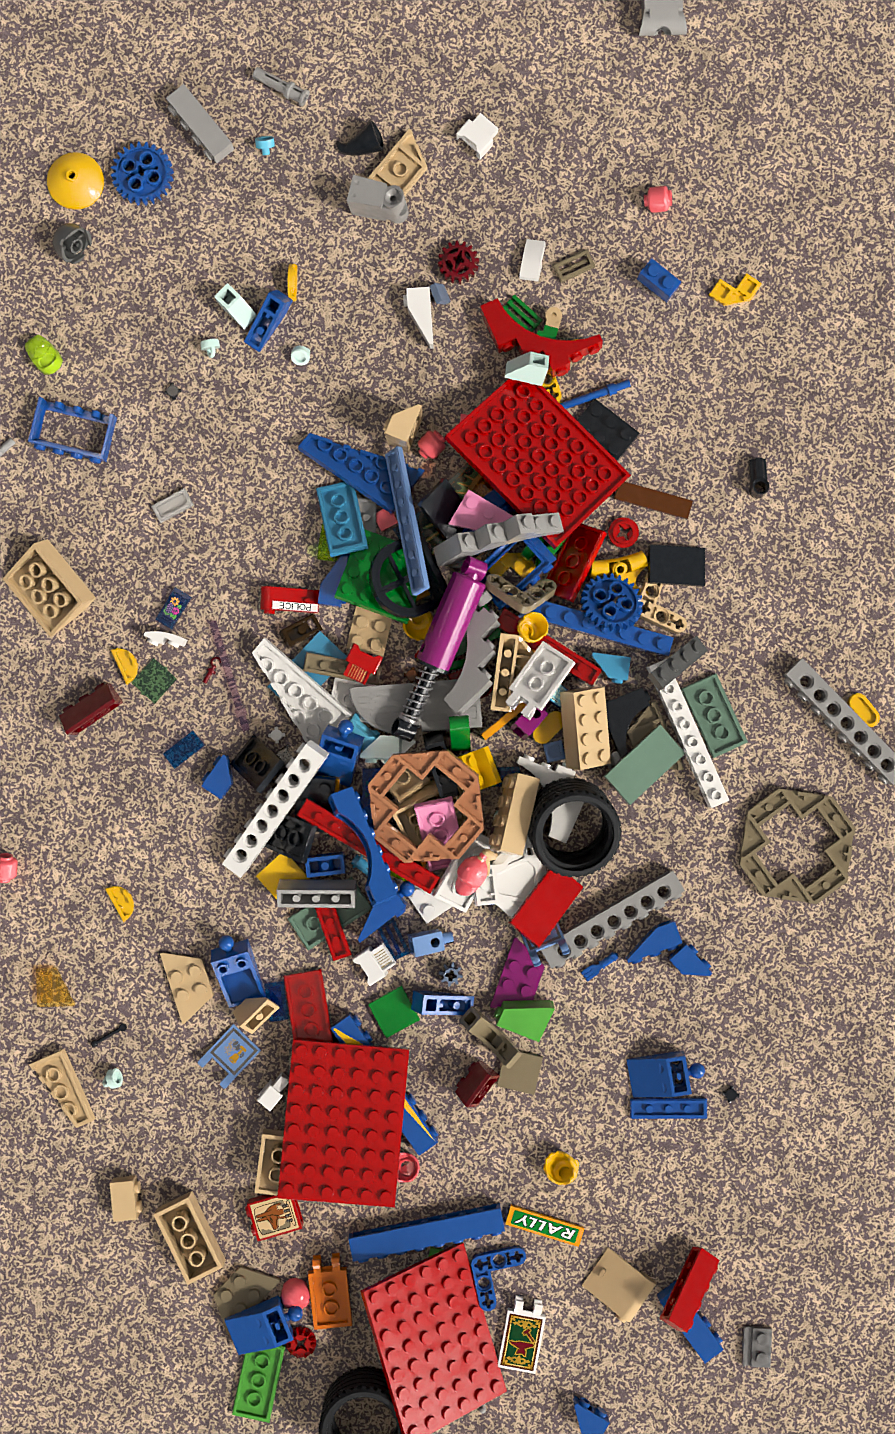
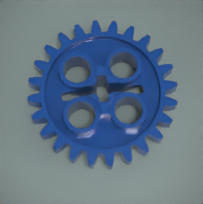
(148, 190)
(603, 589)

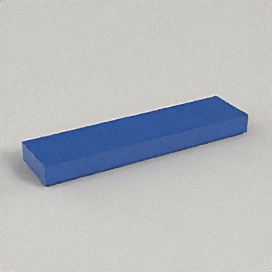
(668, 1108)

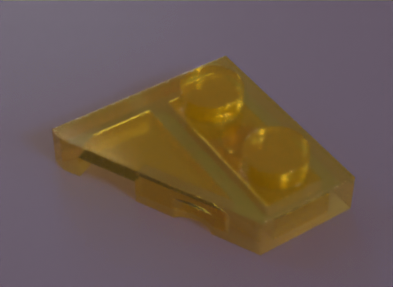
(52, 989)

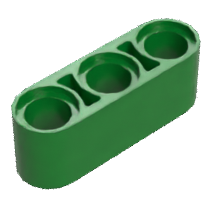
(459, 733)

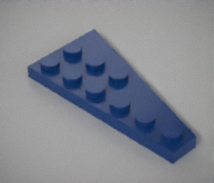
(357, 468)

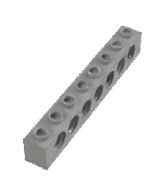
(842, 710)
(624, 921)

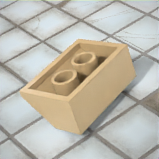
(403, 427)

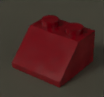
(476, 1084)

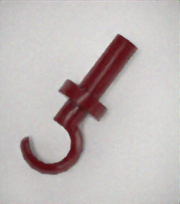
(210, 670)

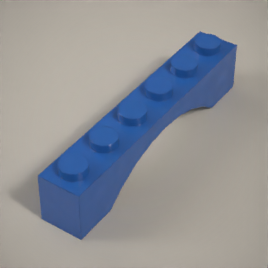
(347, 809)

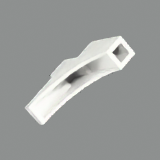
(564, 816)

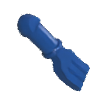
(593, 970)

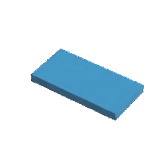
(341, 519)
(318, 645)

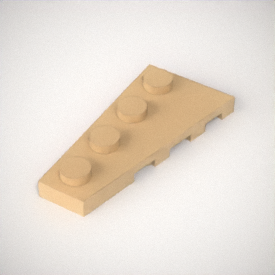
(64, 1085)

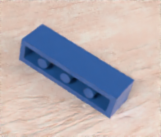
(700, 1336)

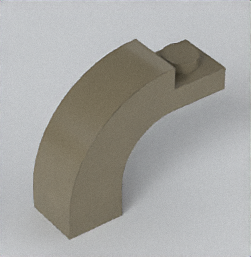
(491, 1036)

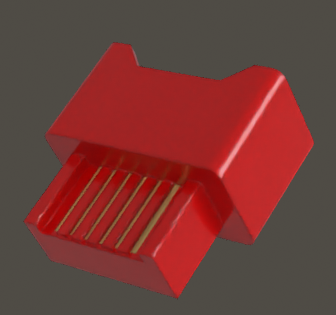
(361, 664)

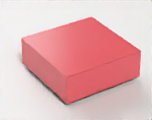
(385, 519)

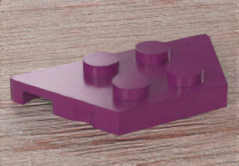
(518, 978)

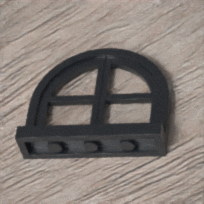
(436, 582)

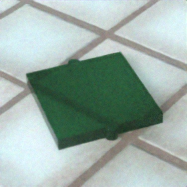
(154, 680)

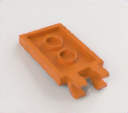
(329, 1294)

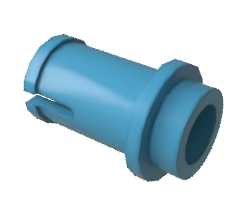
(360, 864)

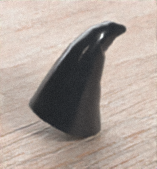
(365, 142)

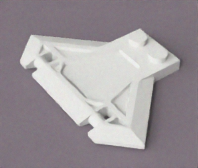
(510, 880)

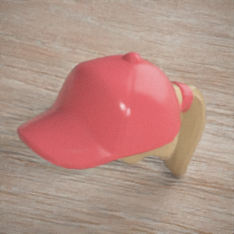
(473, 872)

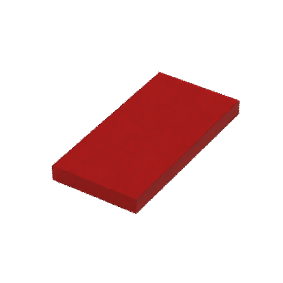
(575, 560)
(545, 906)
(308, 1006)

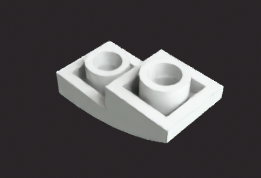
(532, 260)
(157, 637)

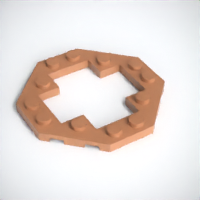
(421, 764)

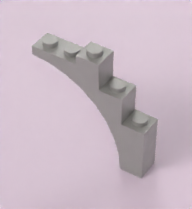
(495, 535)
(479, 653)

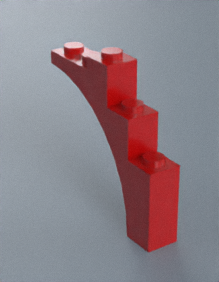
(508, 334)

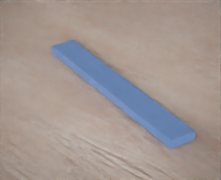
(407, 521)

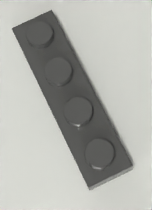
(677, 663)

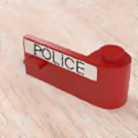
(288, 599)

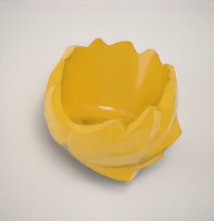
(418, 626)
(561, 1168)

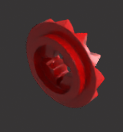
(624, 523)
(300, 1334)

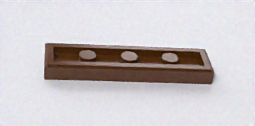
(654, 500)

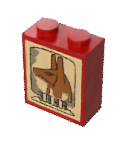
(273, 1216)

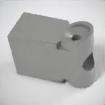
(664, 16)
(377, 200)

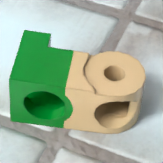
(552, 319)

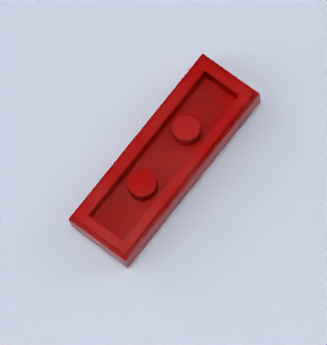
(333, 933)

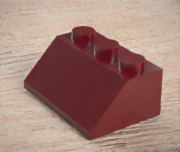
(89, 709)

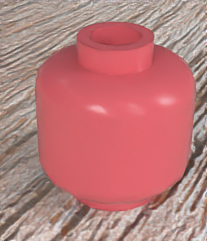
(658, 199)
(431, 444)
(8, 867)

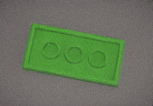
(258, 1384)

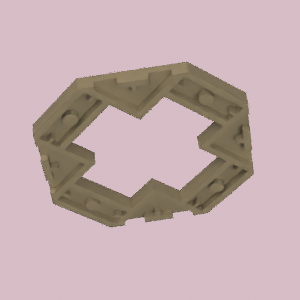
(790, 887)

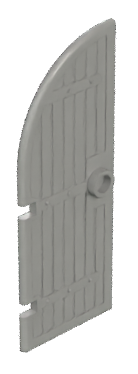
(383, 704)

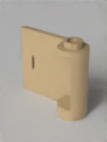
(619, 1286)

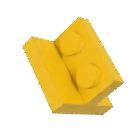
(483, 764)

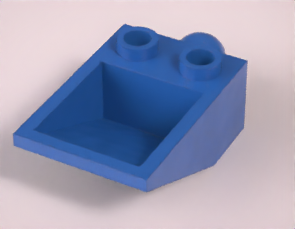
(343, 750)
(385, 911)
(236, 971)
(657, 1074)
(260, 1327)

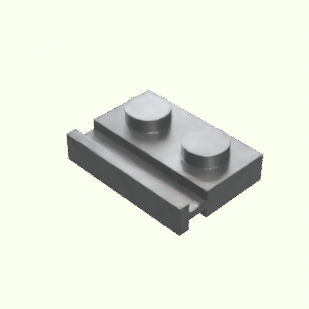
(756, 1346)

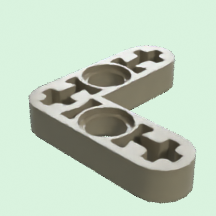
(520, 601)

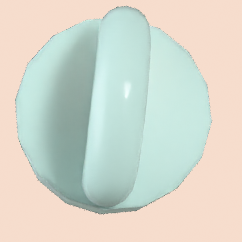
(210, 345)
(300, 355)
(113, 1078)

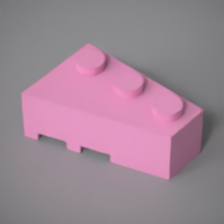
(477, 512)

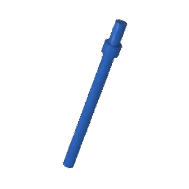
(610, 389)

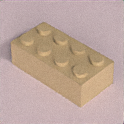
(585, 727)
(514, 814)
(189, 1237)

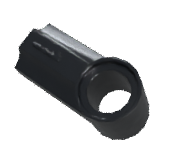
(758, 476)

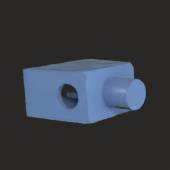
(421, 944)

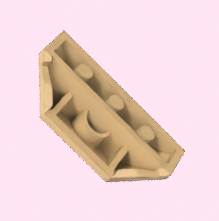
(511, 658)

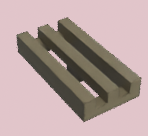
(564, 278)

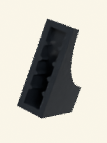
(620, 714)
(445, 786)

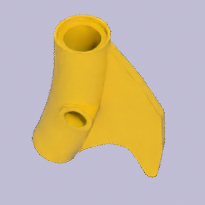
(629, 566)

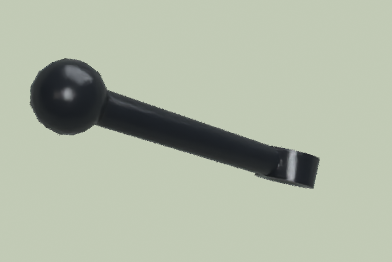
(94, 1043)

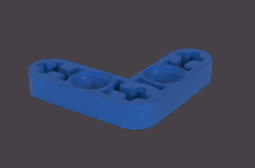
(485, 1271)

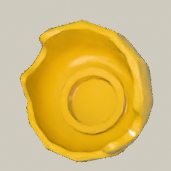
(532, 627)

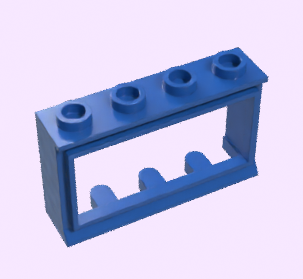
(43, 405)
(545, 566)

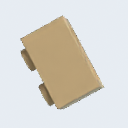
(125, 1198)

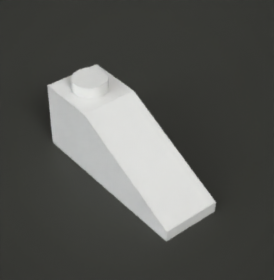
(420, 311)

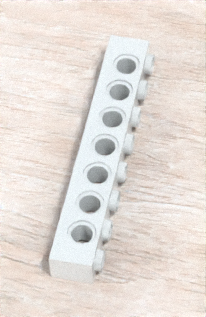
(691, 742)
(234, 859)

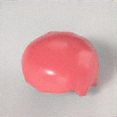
(409, 1171)
(295, 1293)

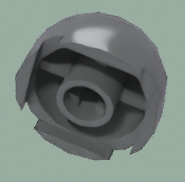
(70, 240)

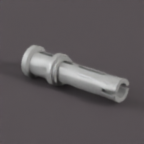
(288, 89)

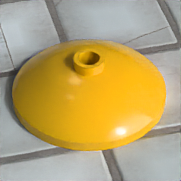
(80, 190)

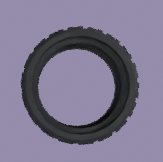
(594, 855)
(351, 1385)

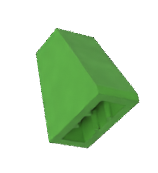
(525, 1017)

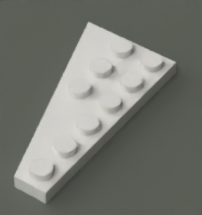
(302, 697)

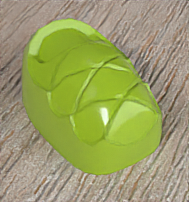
(43, 355)

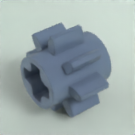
(454, 978)

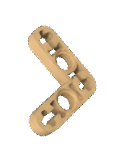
(652, 609)

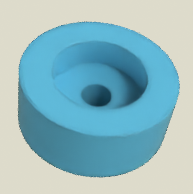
(264, 143)

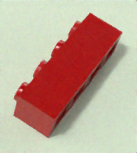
(689, 1289)

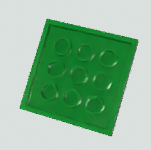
(354, 583)

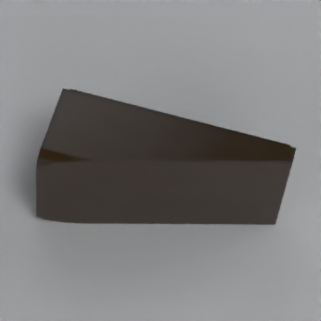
(299, 631)

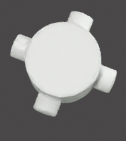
(276, 735)

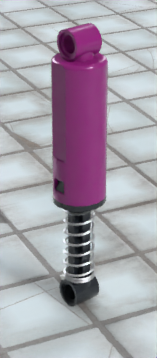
(442, 640)

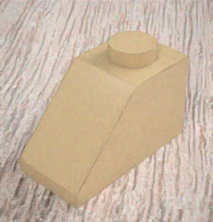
(254, 1013)

